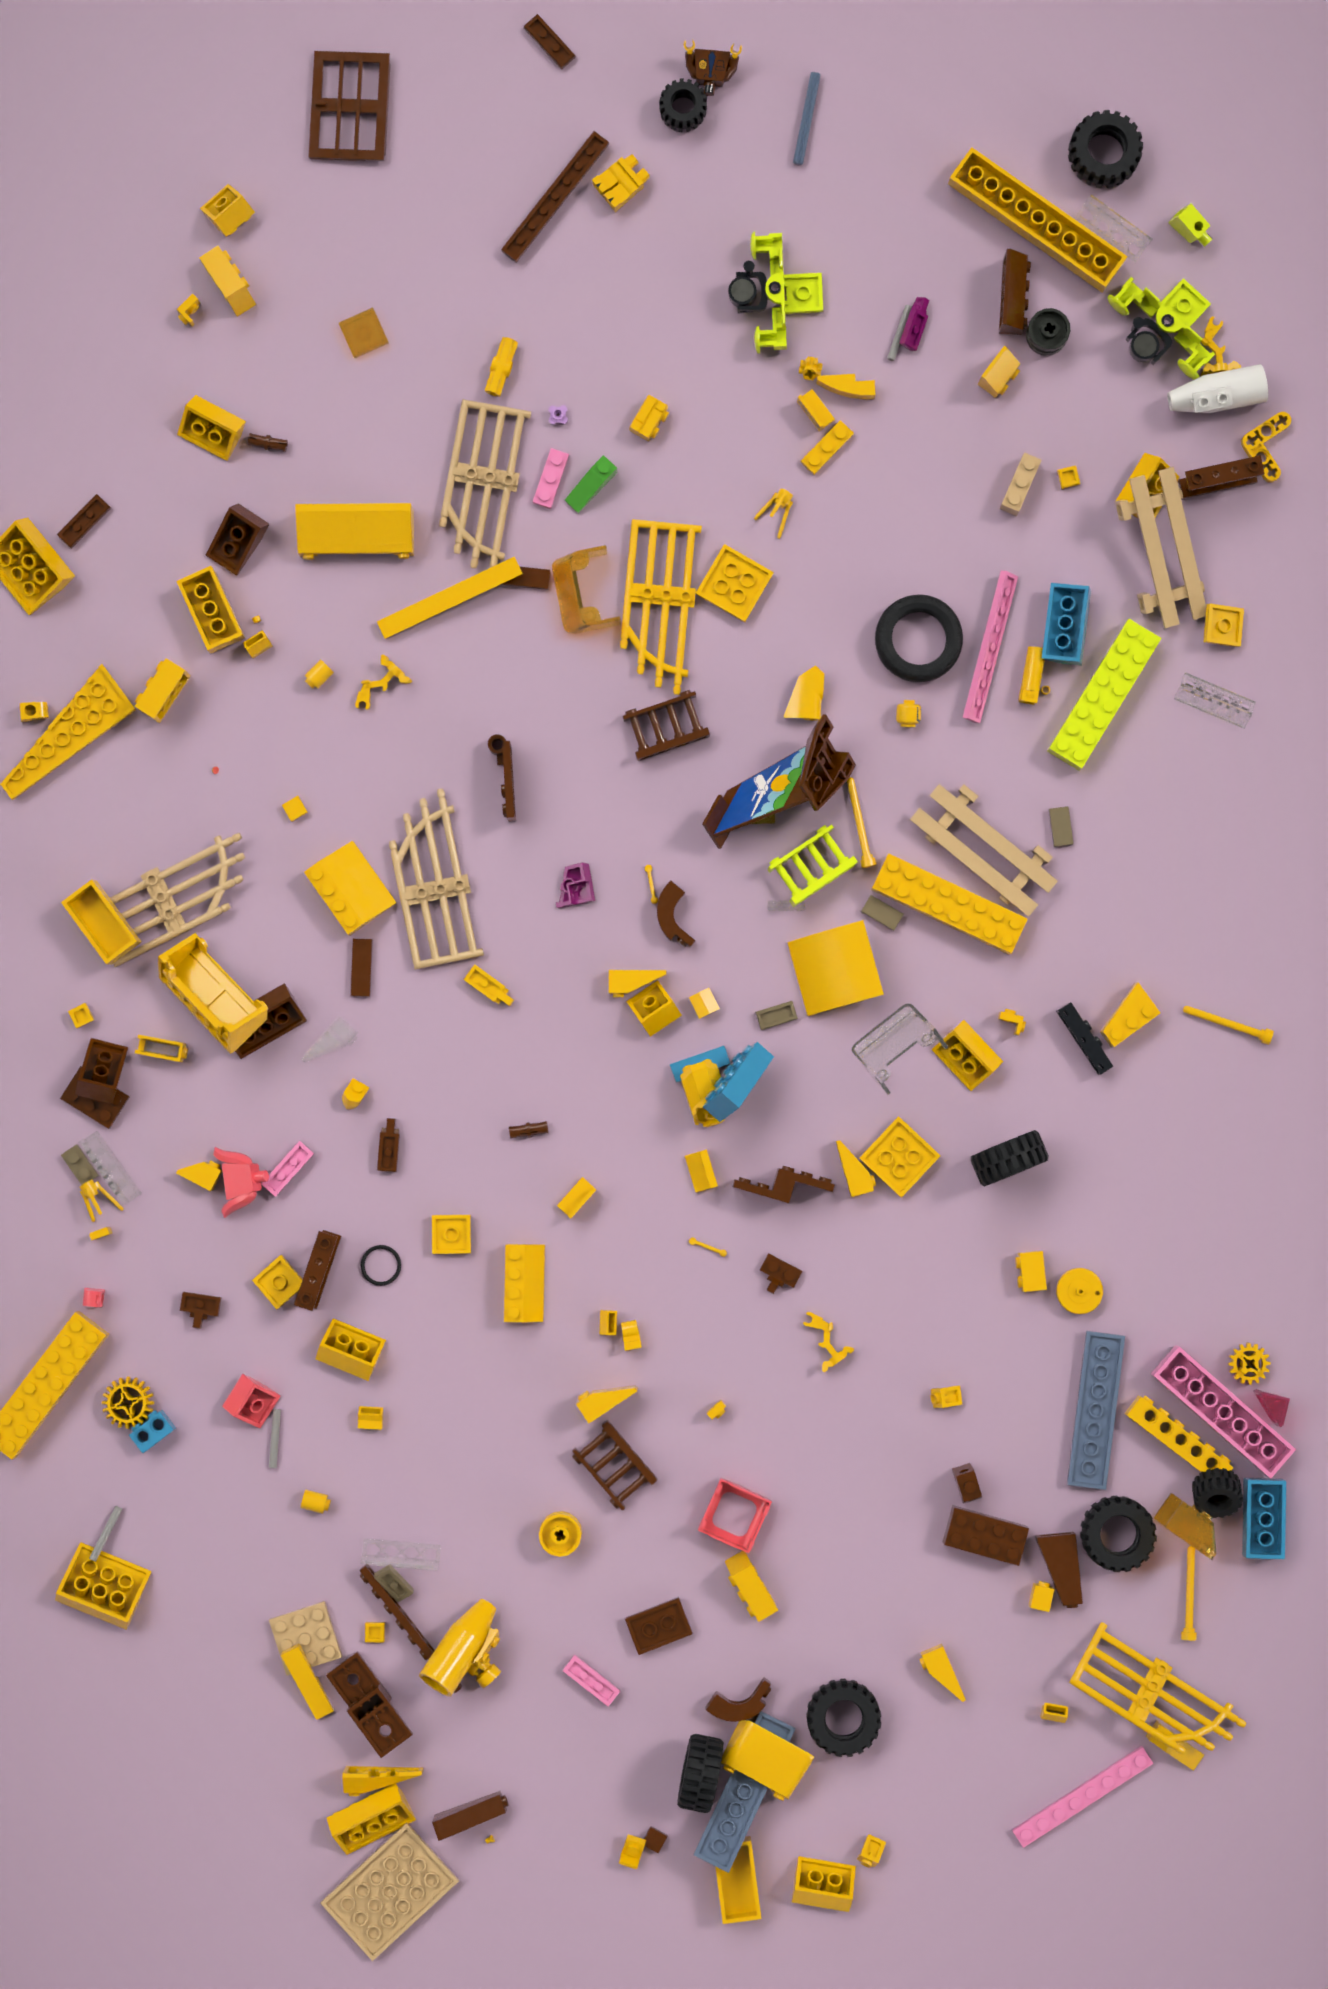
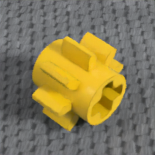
(810, 368)

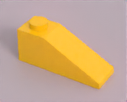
(627, 981)
(856, 1174)
(939, 1666)
(1191, 1756)

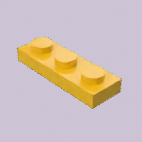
(827, 447)

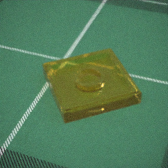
(363, 332)

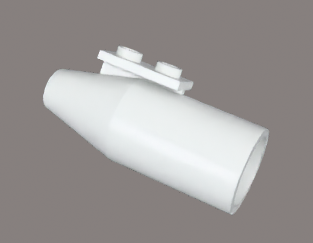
(1221, 391)

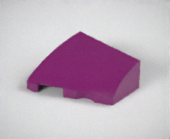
(576, 886)

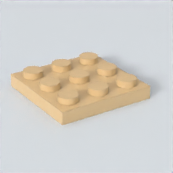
(310, 1628)

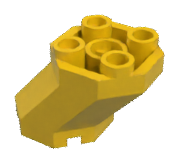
(697, 1083)

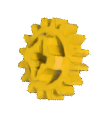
(1255, 1357)

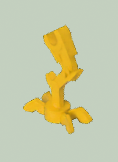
(1210, 332)
(364, 694)
(818, 1323)

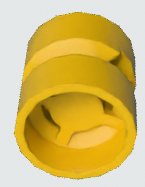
(485, 1673)

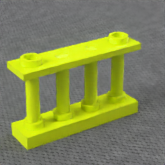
(829, 873)

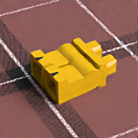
(620, 182)

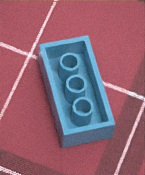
(738, 1081)
(1264, 1518)

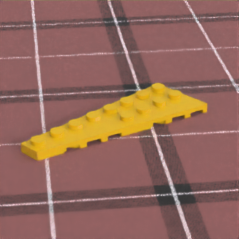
(87, 717)

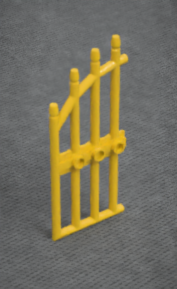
(660, 595)
(1147, 1694)

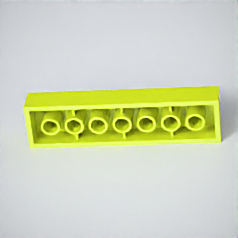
(1104, 694)

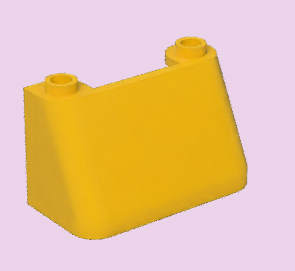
(766, 1758)

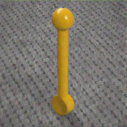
(648, 868)
(693, 1241)

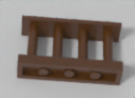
(1221, 477)
(662, 744)
(317, 1270)
(632, 1462)

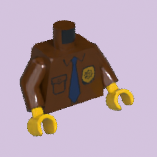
(711, 66)

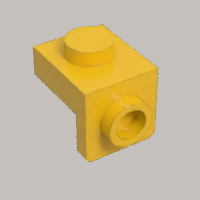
(1009, 1016)

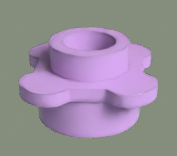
(558, 419)

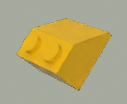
(227, 210)
(999, 372)
(654, 1008)

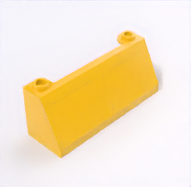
(355, 529)
(210, 993)

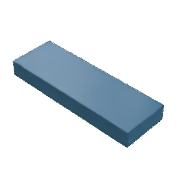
(717, 1056)

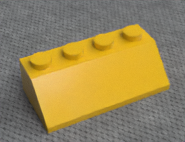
(524, 1282)
(370, 1819)

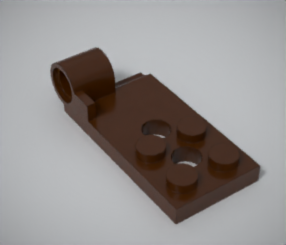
(504, 758)

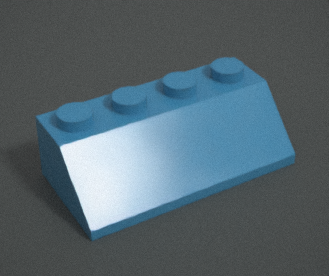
(1066, 623)

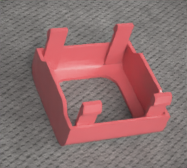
(743, 1542)

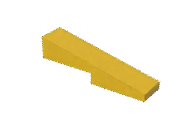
(307, 1681)

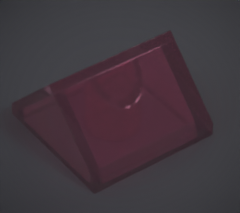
(1274, 1406)

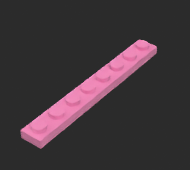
(990, 646)
(1082, 1796)

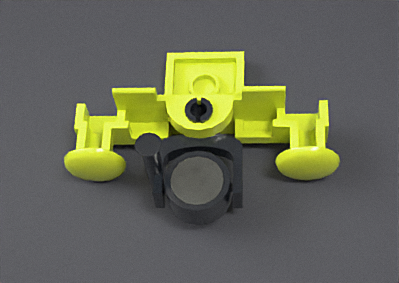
(802, 291)
(1180, 308)

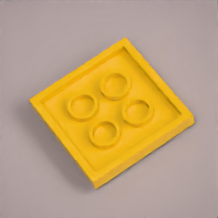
(734, 583)
(899, 1157)

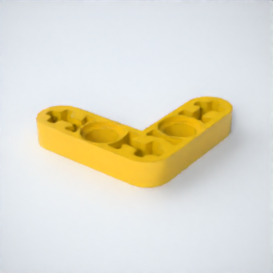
(1259, 446)

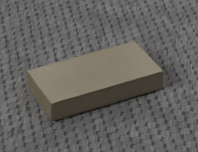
(1061, 826)
(882, 912)
(776, 1015)

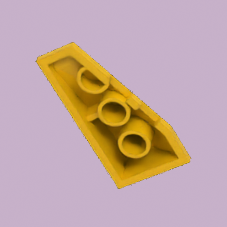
(369, 1778)

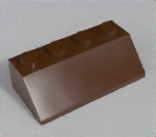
(1013, 292)
(282, 1017)

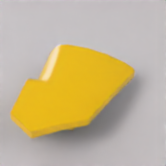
(807, 696)

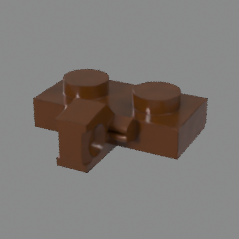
(779, 1273)
(200, 1307)

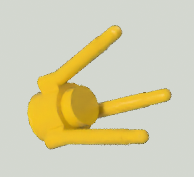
(781, 499)
(89, 1190)

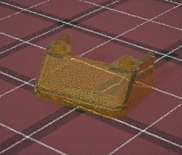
(574, 616)
(1188, 1524)

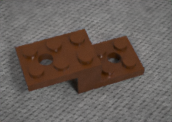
(783, 1184)
(369, 1704)

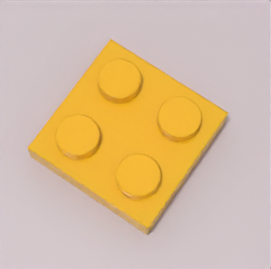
(1223, 625)
(451, 1234)
(278, 1282)

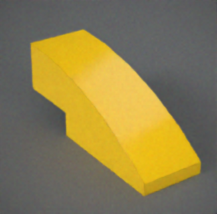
(848, 386)

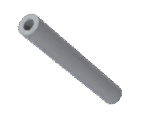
(895, 345)
(274, 1438)
(105, 1534)

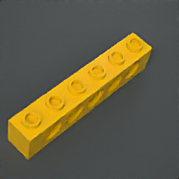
(1142, 1405)

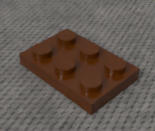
(97, 1110)
(658, 1626)

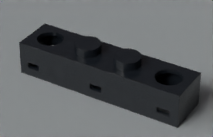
(1081, 1029)

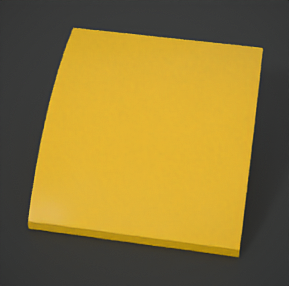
(835, 968)

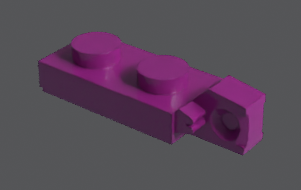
(915, 324)

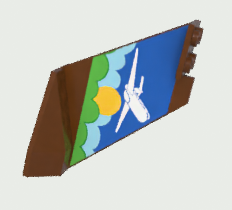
(804, 776)

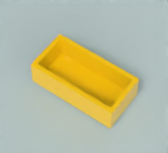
(101, 922)
(739, 1887)

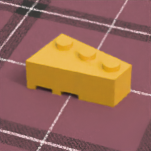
(228, 280)
(1130, 1016)
(751, 1586)

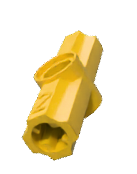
(501, 366)

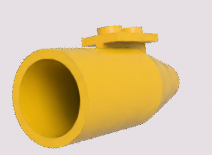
(463, 1644)

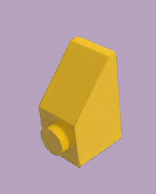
(202, 1174)

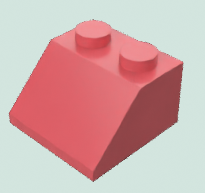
(251, 1401)

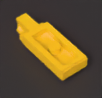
(488, 985)

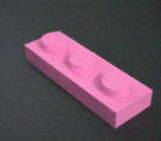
(550, 478)
(288, 1168)
(591, 1680)

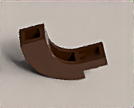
(665, 913)
(739, 1710)

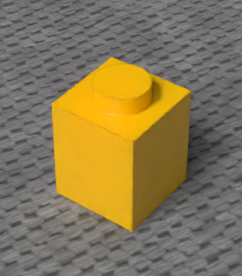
(1041, 1596)

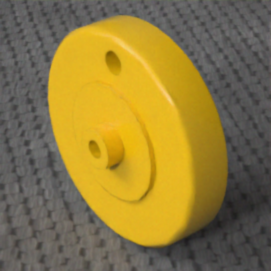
(1079, 1291)

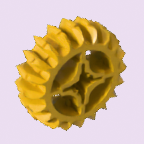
(126, 1394)

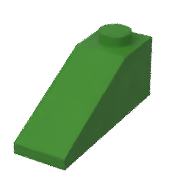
(591, 483)

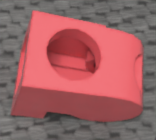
(93, 1297)

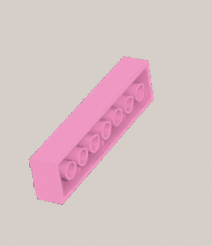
(1223, 1411)

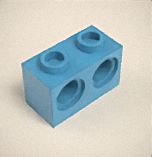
(154, 1434)

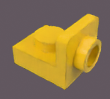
(188, 307)
(946, 1396)
(632, 1851)
(871, 1851)

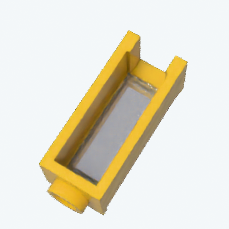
(162, 1048)

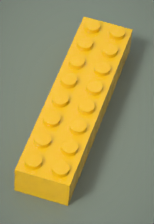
(949, 904)
(48, 1382)

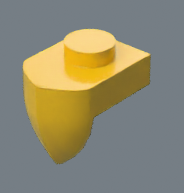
(354, 1094)

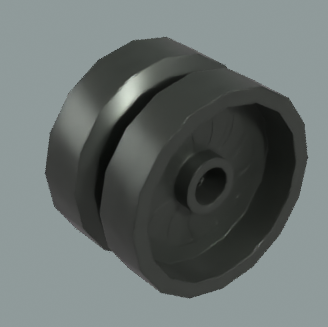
(1038, 331)

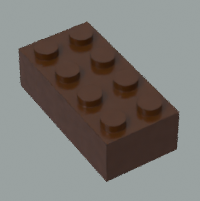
(985, 1535)

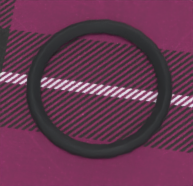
(398, 1265)

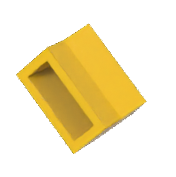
(257, 644)
(704, 1003)
(605, 1327)
(370, 1417)
(1054, 1716)

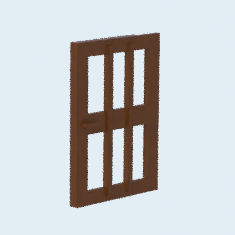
(356, 106)

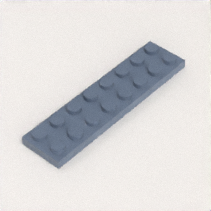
(1096, 1410)
(736, 1808)

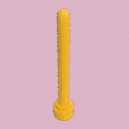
(867, 858)
(1263, 1035)
(1188, 1631)

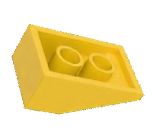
(600, 1401)

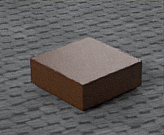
(655, 1839)

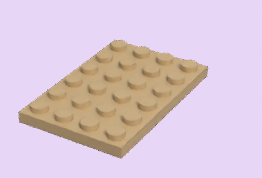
(389, 1891)

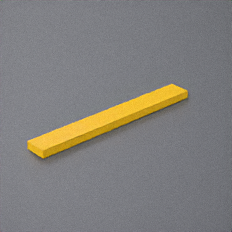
(449, 597)

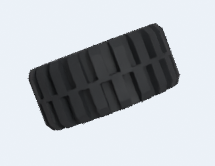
(1110, 125)
(1009, 1158)
(1136, 1552)
(852, 1742)
(700, 1773)

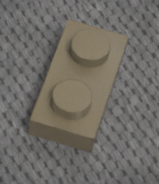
(79, 1164)
(393, 1583)

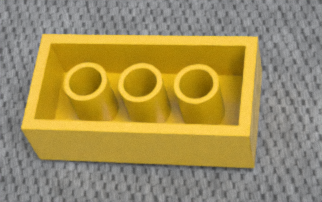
(210, 609)

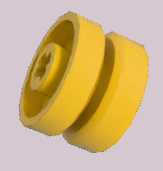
(556, 1544)

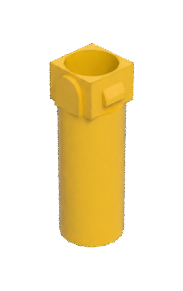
(1031, 676)

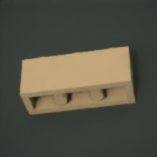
(1020, 484)

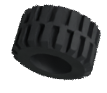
(683, 90)
(1217, 1492)

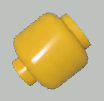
(908, 713)

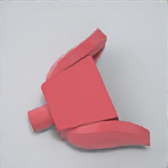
(241, 1179)

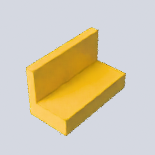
(815, 410)
(701, 1170)
(576, 1197)

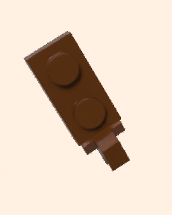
(388, 1147)

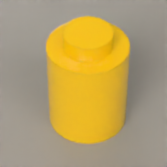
(318, 674)
(315, 1501)

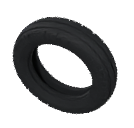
(933, 607)

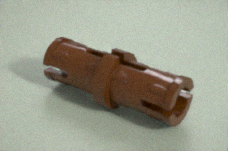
(267, 442)
(528, 1129)

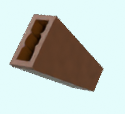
(1062, 1562)
(469, 1815)

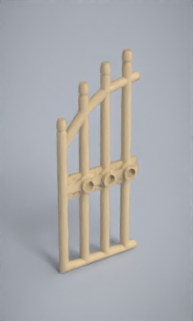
(488, 477)
(434, 890)
(162, 896)

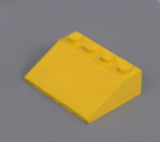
(31, 566)
(350, 887)
(103, 1588)

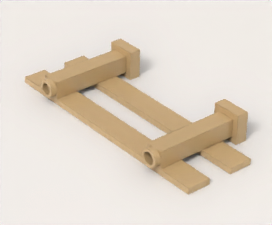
(1143, 506)
(1029, 867)

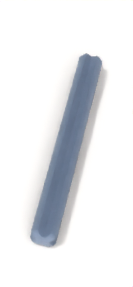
(806, 118)

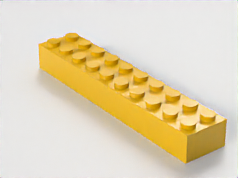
(1037, 219)

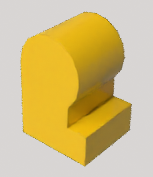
(33, 711)
(631, 1335)

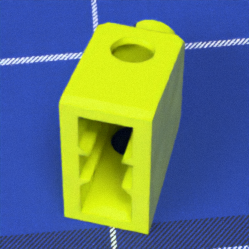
(1191, 225)

